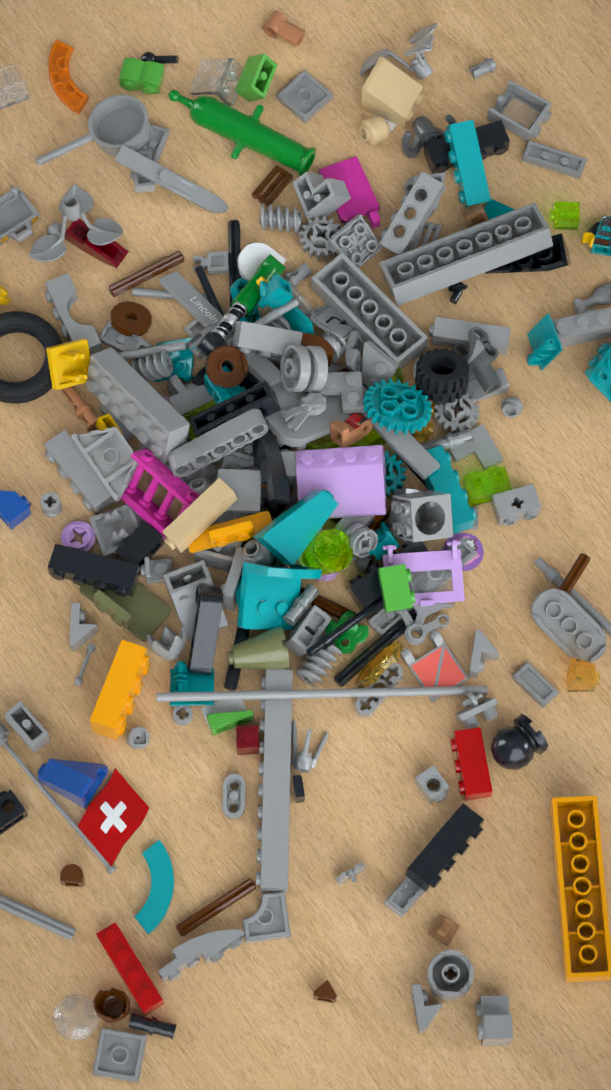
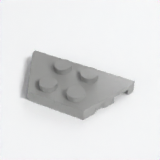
(109, 457)

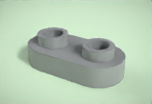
(234, 797)

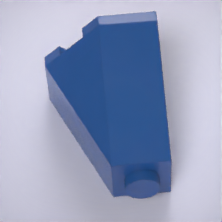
(73, 779)

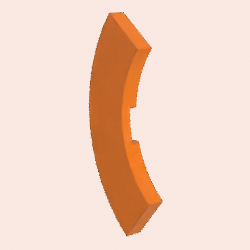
(60, 78)

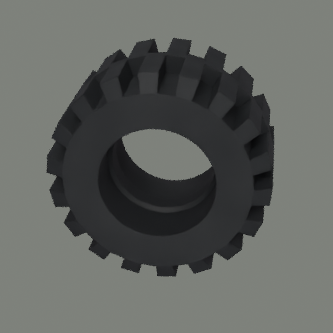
(442, 375)

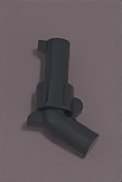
(458, 290)

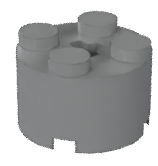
(459, 966)

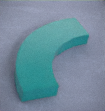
(161, 888)

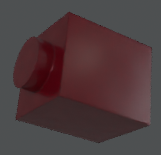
(247, 740)

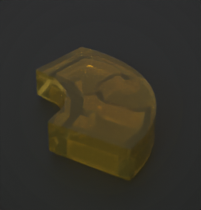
(374, 669)

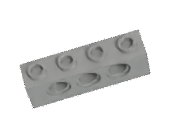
(423, 209)

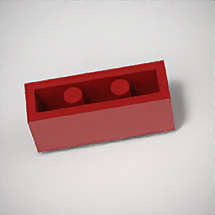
(471, 764)

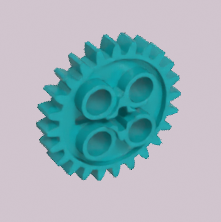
(397, 406)

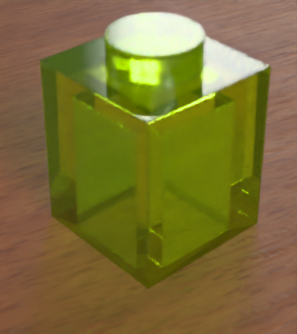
(565, 215)

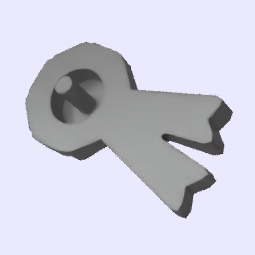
(310, 405)

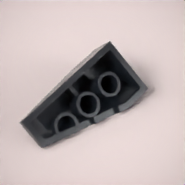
(544, 260)

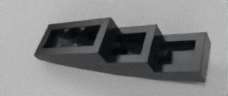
(272, 468)

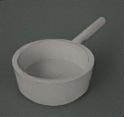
(111, 124)

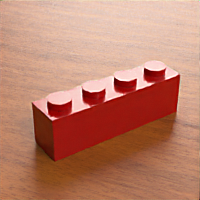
(130, 969)

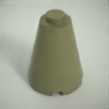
(261, 652)

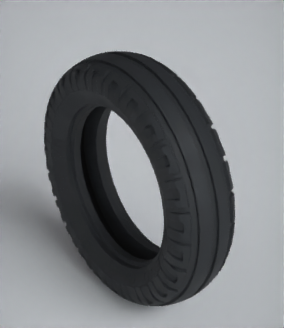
(46, 334)

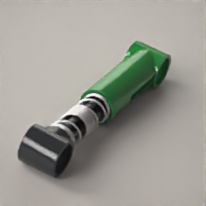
(241, 305)

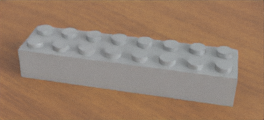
(466, 254)

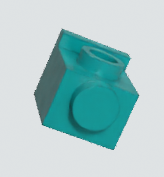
(385, 538)

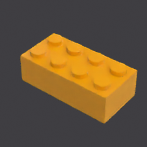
(120, 690)

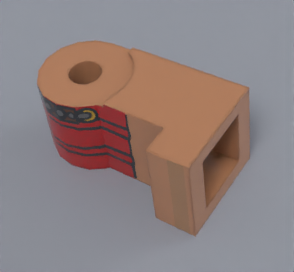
(350, 430)

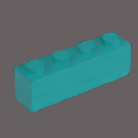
(468, 163)
(447, 481)

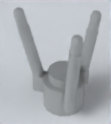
(303, 761)

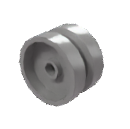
(304, 368)

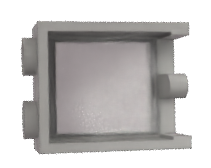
(520, 111)

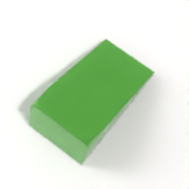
(225, 721)

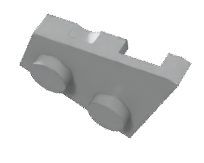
(376, 365)

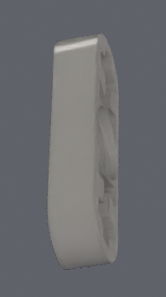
(374, 705)

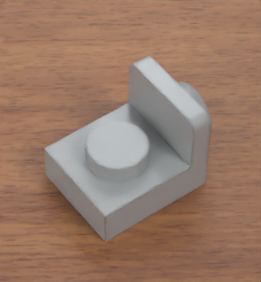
(155, 569)

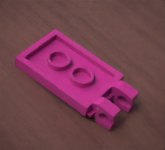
(362, 196)

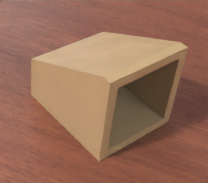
(391, 94)

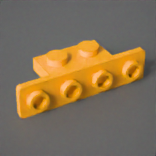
(230, 531)

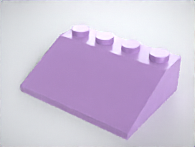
(350, 474)

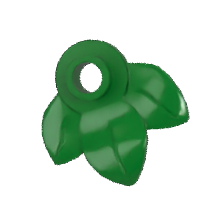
(355, 635)

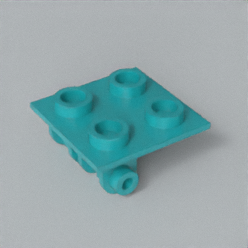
(544, 343)
(181, 361)
(184, 682)

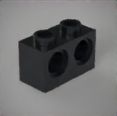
(11, 818)

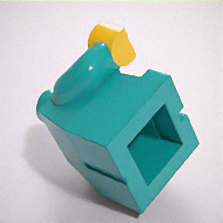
(275, 292)

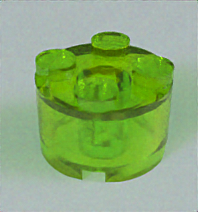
(328, 551)

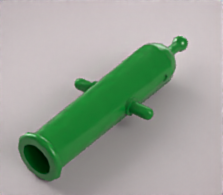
(247, 131)

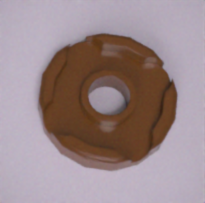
(130, 310)
(214, 369)

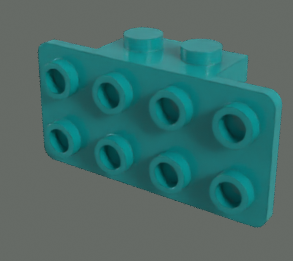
(600, 370)

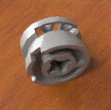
(338, 349)
(362, 539)

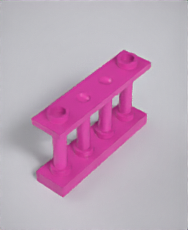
(143, 503)

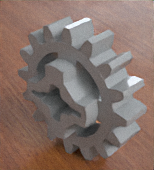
(318, 242)
(466, 413)

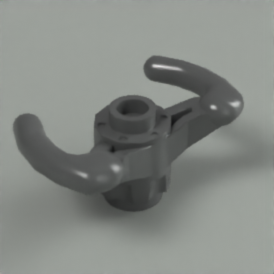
(424, 132)

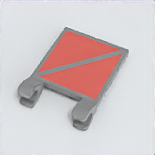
(436, 667)

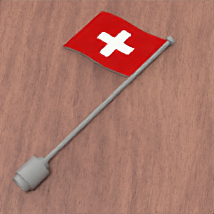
(108, 819)

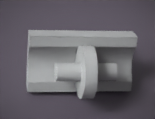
(486, 706)

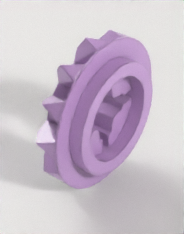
(80, 528)

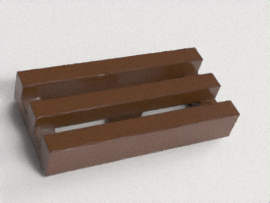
(262, 198)

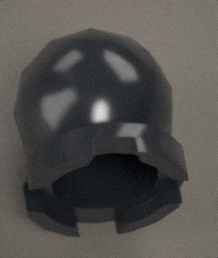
(516, 744)

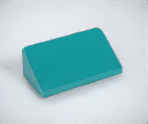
(299, 321)

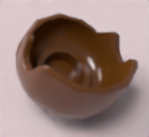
(111, 1005)

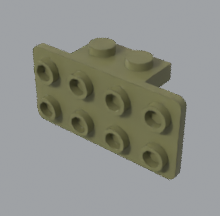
(137, 613)

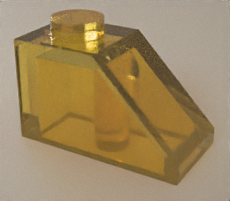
(582, 676)

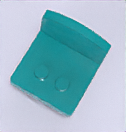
(269, 593)

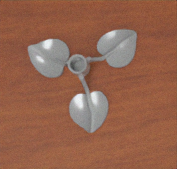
(423, 42)
(73, 206)

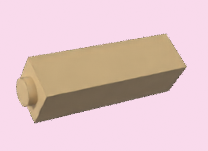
(199, 516)

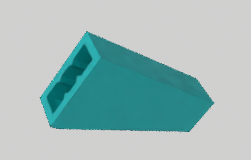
(296, 527)

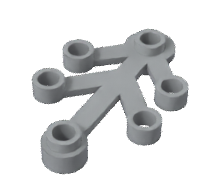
(422, 612)

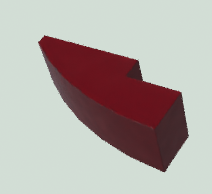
(110, 253)

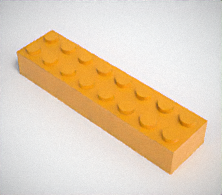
(580, 889)

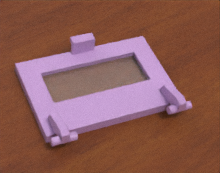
(434, 574)

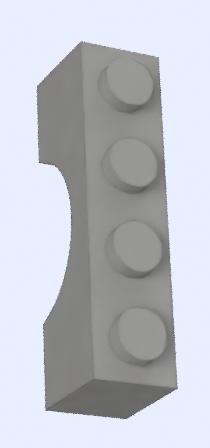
(63, 295)

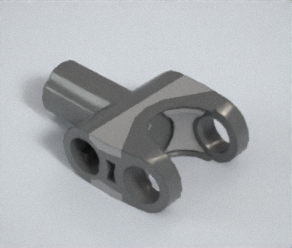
(479, 358)

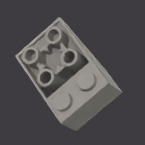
(182, 589)

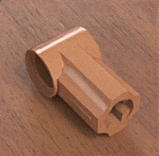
(280, 27)

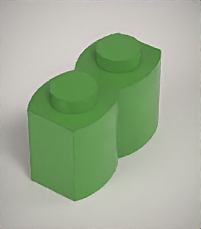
(141, 76)

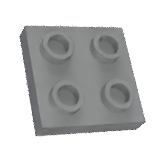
(113, 528)

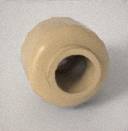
(374, 130)

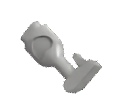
(601, 296)

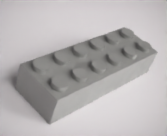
(368, 310)
(136, 403)

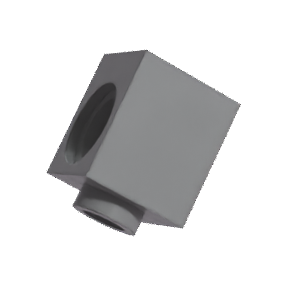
(428, 776)

